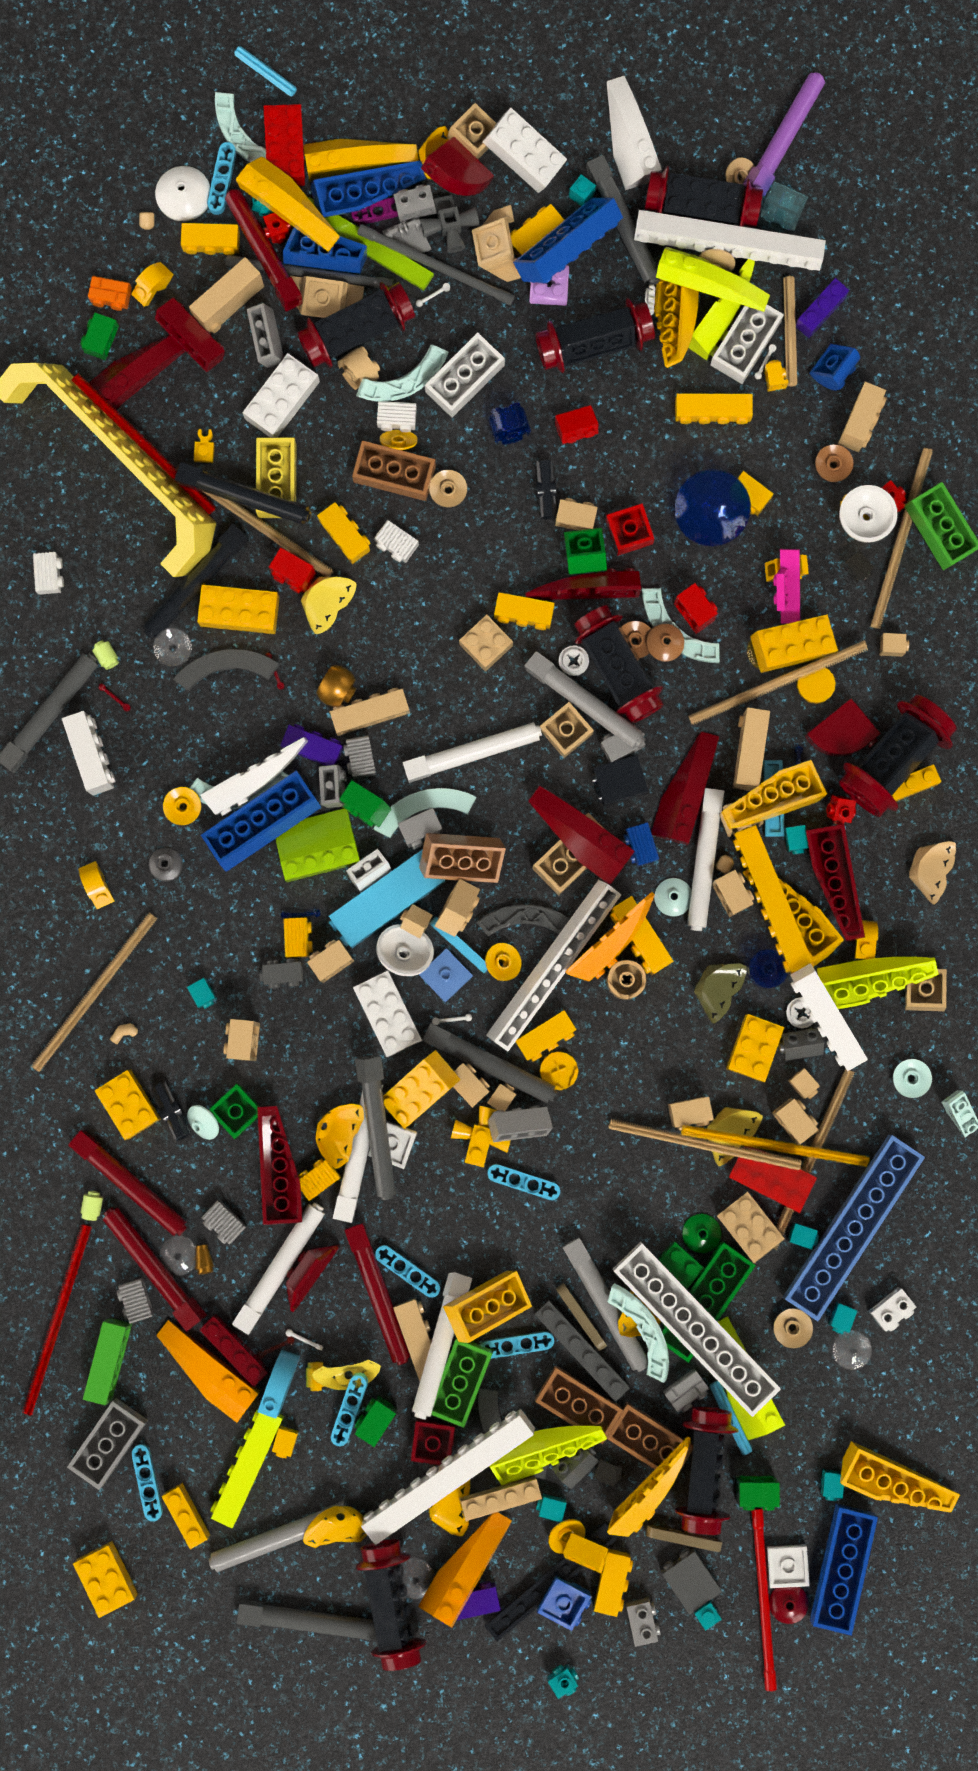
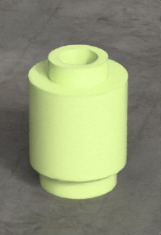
(105, 654)
(91, 1205)

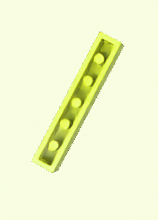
(246, 1469)

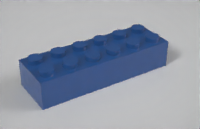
(568, 240)
(260, 821)
(843, 1569)

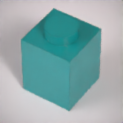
(582, 190)
(796, 839)
(202, 993)
(803, 1236)
(842, 1318)
(830, 1485)
(551, 1507)
(707, 1615)

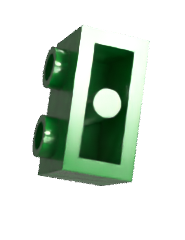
(99, 336)

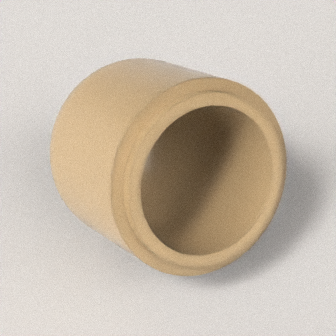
(146, 220)
(725, 864)

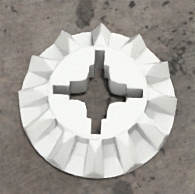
(650, 298)
(573, 651)
(792, 1014)

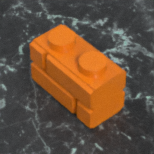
(109, 293)

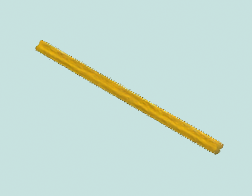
(775, 1145)

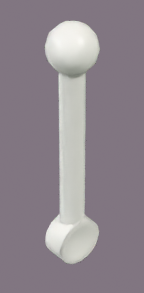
(446, 287)
(772, 348)
(468, 1017)
(289, 1333)

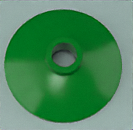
(694, 1226)

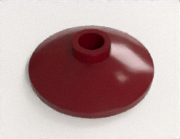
(779, 1599)

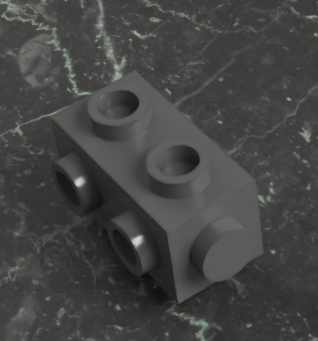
(276, 974)
(801, 1044)
(573, 1469)

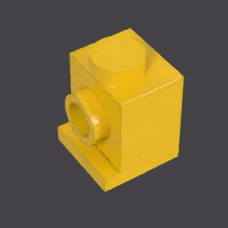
(775, 376)

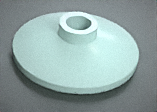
(666, 904)
(921, 1074)
(203, 1122)

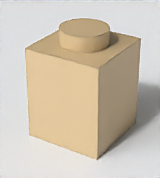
(893, 644)
(415, 921)
(804, 1084)
(502, 1097)

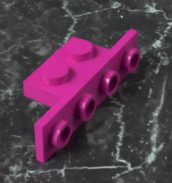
(788, 586)

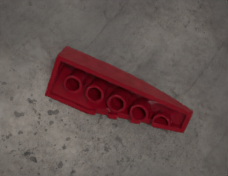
(135, 370)
(591, 586)
(684, 794)
(585, 839)
(835, 875)
(277, 1171)

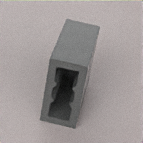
(690, 1580)

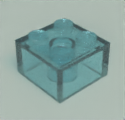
(784, 206)

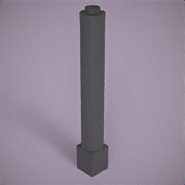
(602, 177)
(16, 752)
(489, 1063)
(370, 1074)
(257, 1614)

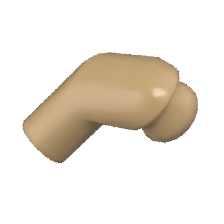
(122, 1030)

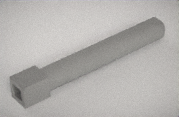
(548, 674)
(600, 1293)
(265, 1541)

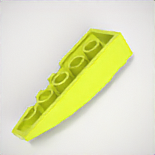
(708, 278)
(717, 321)
(862, 980)
(767, 1418)
(545, 1448)

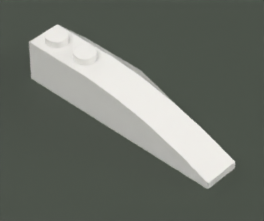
(630, 138)
(243, 785)

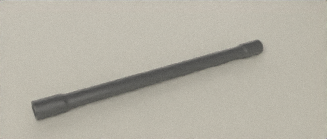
(373, 235)
(232, 260)

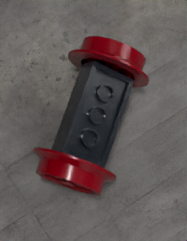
(897, 755)

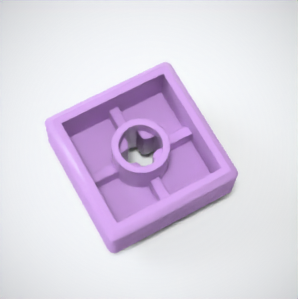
(551, 295)

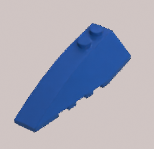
(361, 189)

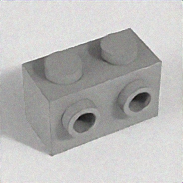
(414, 203)
(332, 785)
(642, 1622)

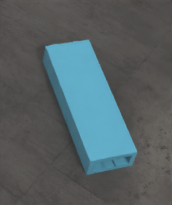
(382, 902)

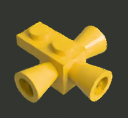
(479, 1136)

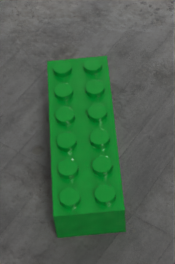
(714, 1289)

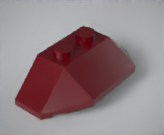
(307, 1272)

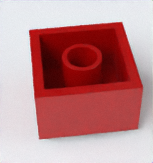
(629, 529)
(292, 571)
(696, 608)

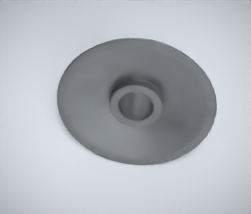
(174, 866)

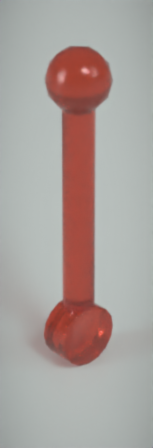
(290, 1340)

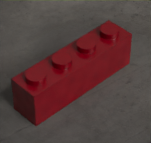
(190, 334)
(234, 1350)

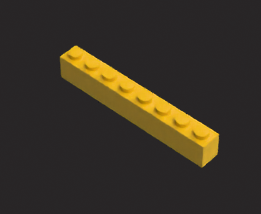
(773, 899)

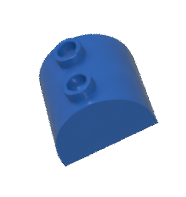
(835, 366)

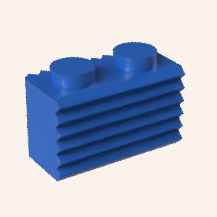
(642, 843)

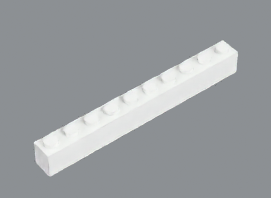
(736, 240)
(553, 965)
(448, 1476)

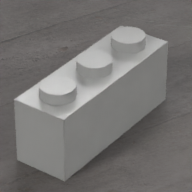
(265, 335)
(520, 1123)

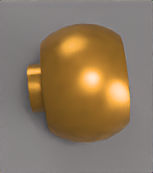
(336, 686)

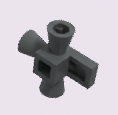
(449, 222)

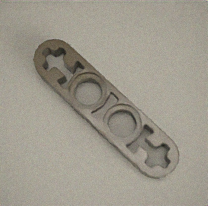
(581, 1317)
(684, 1538)

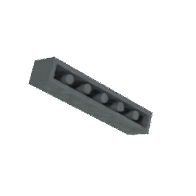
(582, 1350)

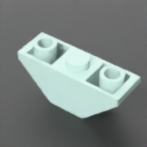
(961, 1112)

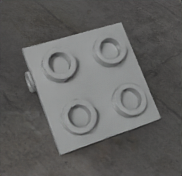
(409, 234)

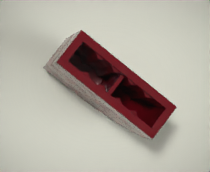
(457, 169)
(843, 732)

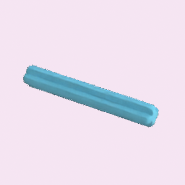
(265, 71)
(724, 1403)

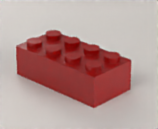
(285, 140)
(778, 1183)

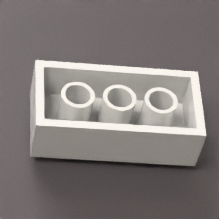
(524, 150)
(746, 342)
(464, 375)
(281, 396)
(88, 753)
(387, 1014)

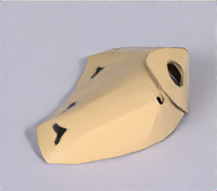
(930, 869)

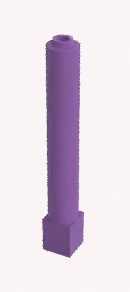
(762, 174)

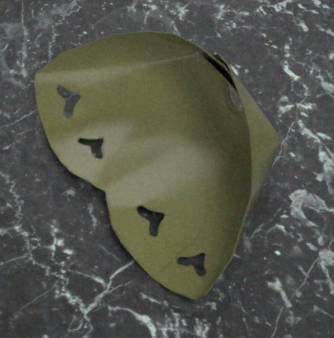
(716, 987)

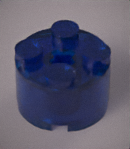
(509, 424)
(757, 973)

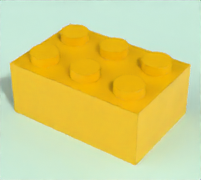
(755, 1048)
(127, 1104)
(105, 1579)

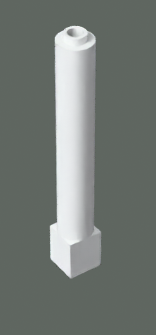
(427, 765)
(705, 858)
(353, 1173)
(278, 1268)
(439, 1349)

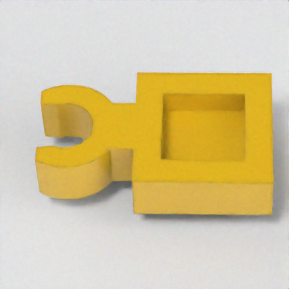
(204, 449)

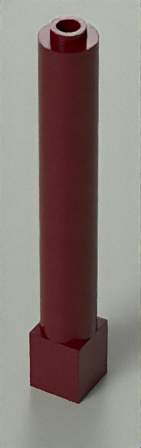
(284, 285)
(92, 1151)
(377, 1292)
(185, 1309)

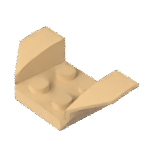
(495, 246)
(325, 296)

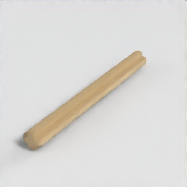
(790, 330)

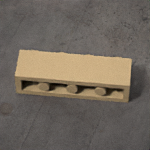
(369, 712)
(414, 1331)
(500, 1498)

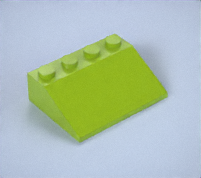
(317, 846)

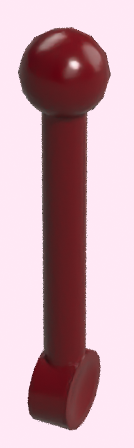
(280, 685)
(126, 707)

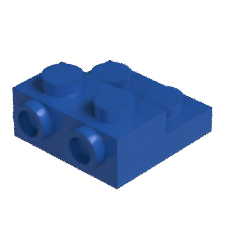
(565, 1603)

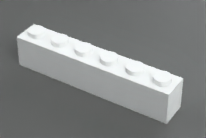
(828, 1016)

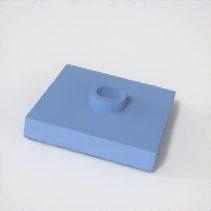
(446, 975)

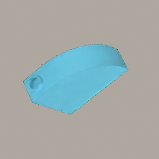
(278, 1384)

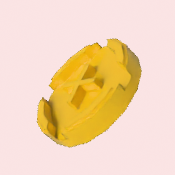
(817, 686)
(559, 1070)

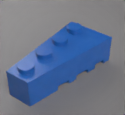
(343, 256)

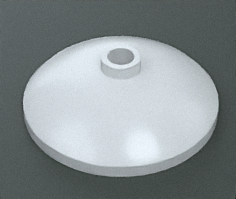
(183, 204)
(874, 503)
(397, 942)

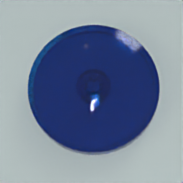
(712, 507)

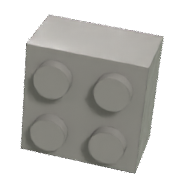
(416, 827)

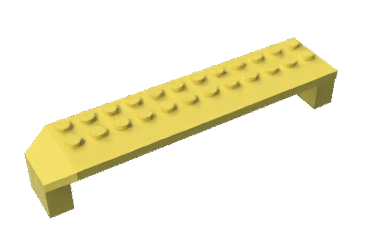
(193, 524)

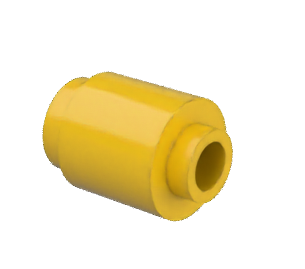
(310, 1382)

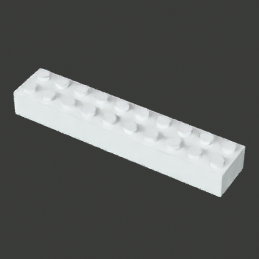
(696, 1329)

